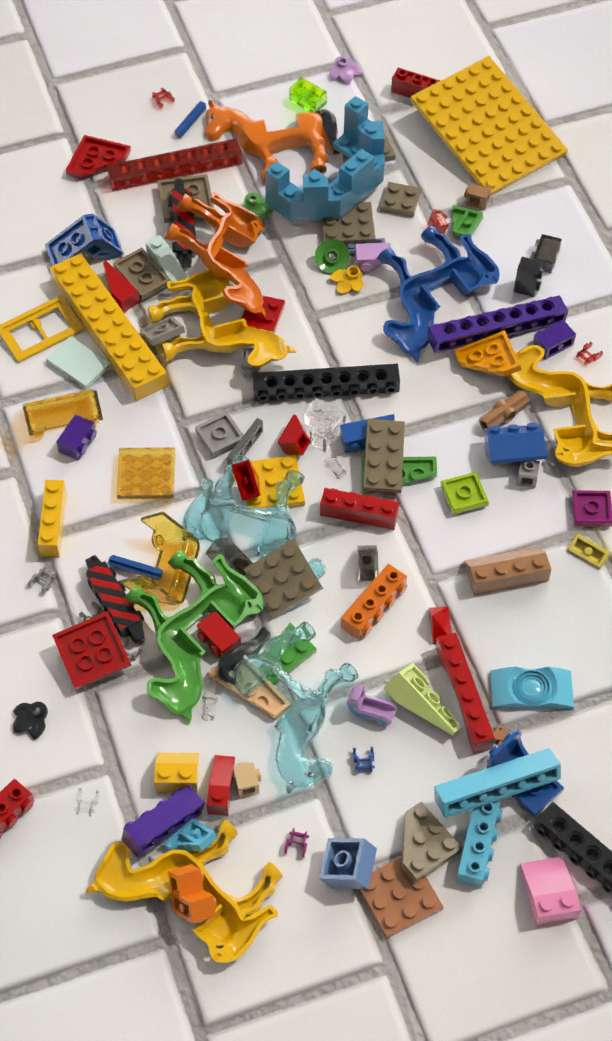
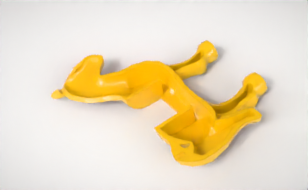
(223, 338)
(578, 443)
(229, 927)

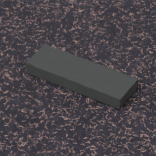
(247, 440)

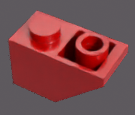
(294, 438)

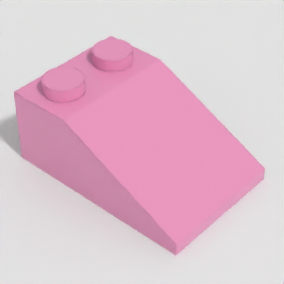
(550, 891)

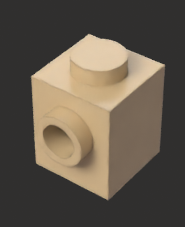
(246, 778)

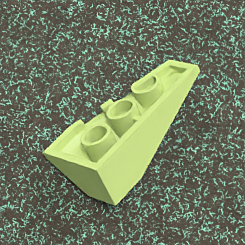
(412, 691)

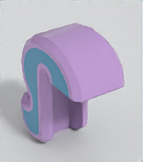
(370, 707)

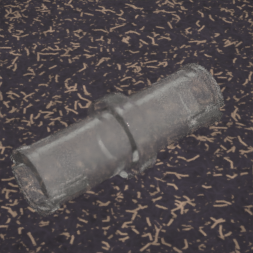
(209, 699)

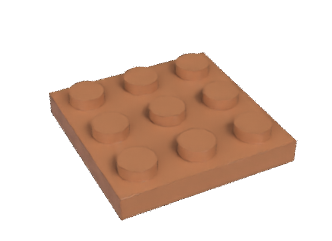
(398, 900)

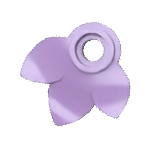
(345, 71)

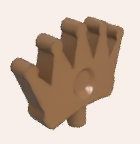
(500, 735)

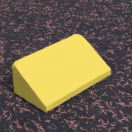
(589, 551)

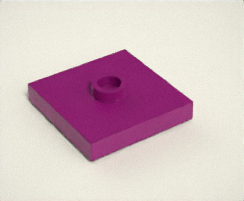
(592, 508)

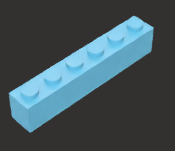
(497, 782)

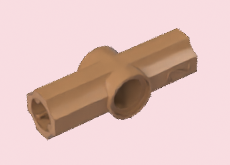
(504, 410)

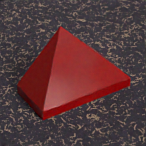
(247, 480)
(439, 622)

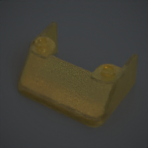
(60, 410)
(168, 539)

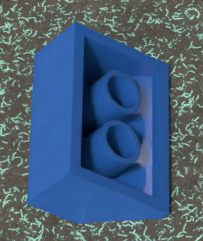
(515, 443)

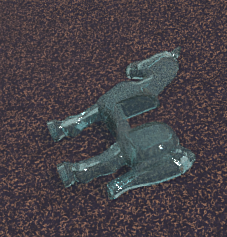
(215, 516)

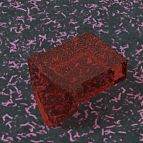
(438, 220)

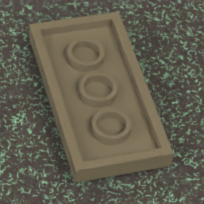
(384, 455)

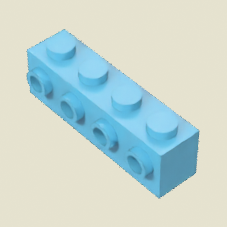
(478, 843)

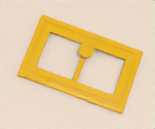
(32, 315)

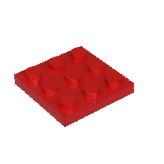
(91, 650)

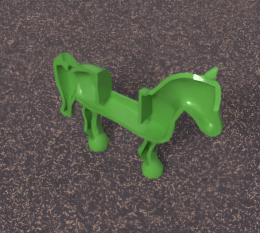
(173, 640)

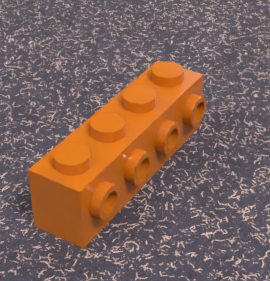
(374, 601)

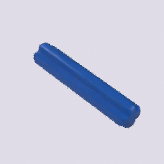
(190, 119)
(135, 567)

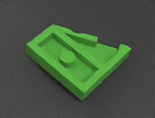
(465, 221)

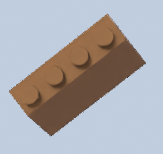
(508, 570)

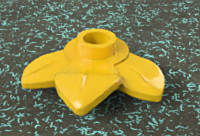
(348, 279)

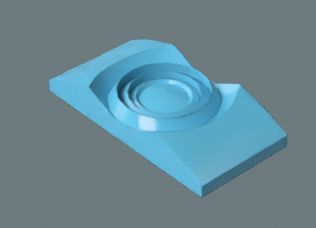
(531, 688)

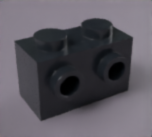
(528, 276)

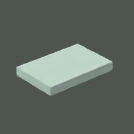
(78, 362)

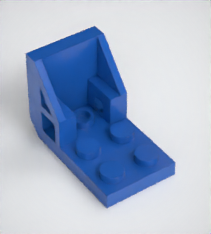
(87, 236)

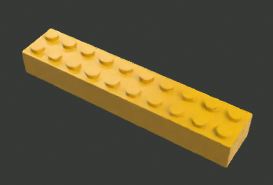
(109, 327)

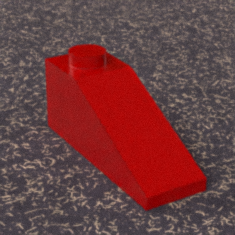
(120, 289)
(220, 785)

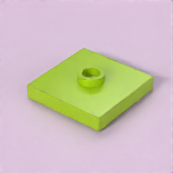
(464, 493)

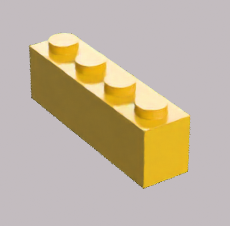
(52, 518)

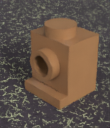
(477, 196)

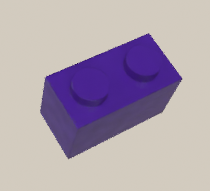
(555, 338)
(76, 437)

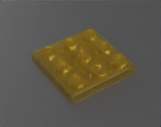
(146, 473)

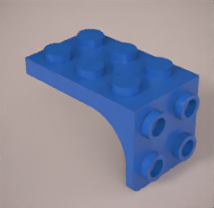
(534, 799)

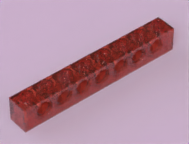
(174, 164)

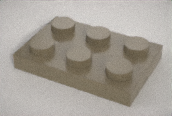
(142, 273)

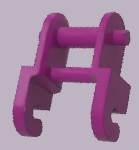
(290, 841)

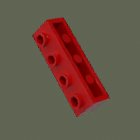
(359, 508)
(13, 803)

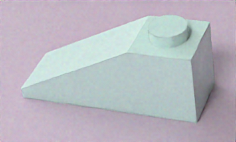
(165, 258)

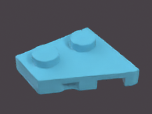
(191, 837)

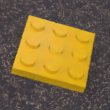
(270, 473)

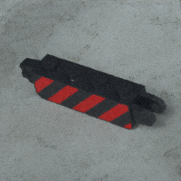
(183, 220)
(111, 597)

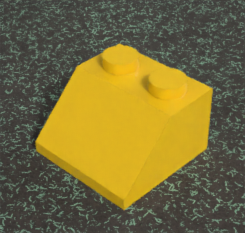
(176, 772)

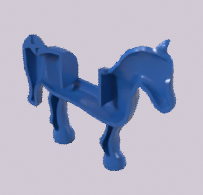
(414, 292)

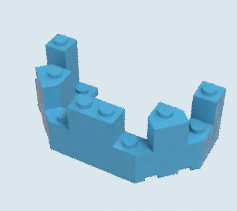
(360, 175)

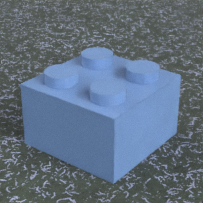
(348, 863)

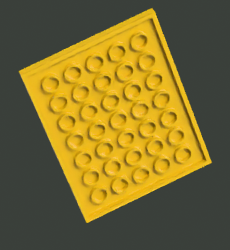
(488, 125)

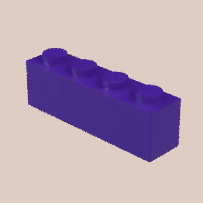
(162, 820)

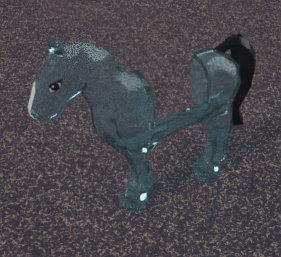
(304, 717)

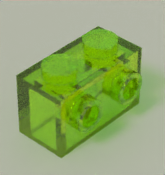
(307, 95)

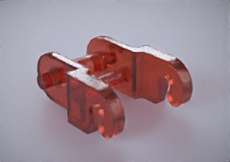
(168, 95)
(594, 357)

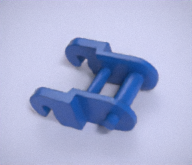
(364, 767)

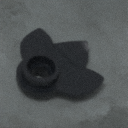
(28, 720)

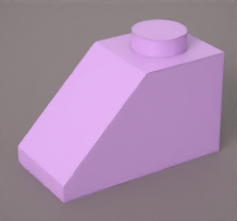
(367, 255)

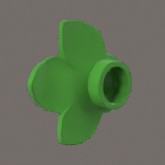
(257, 207)

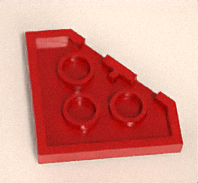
(94, 155)

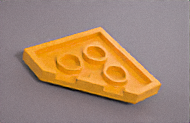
(490, 355)

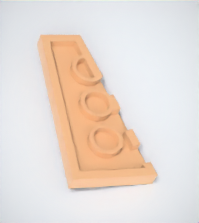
(265, 697)

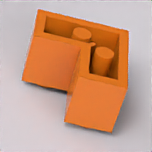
(188, 895)

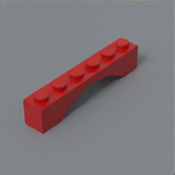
(473, 713)

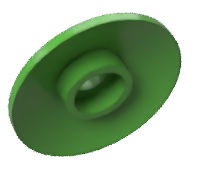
(335, 247)

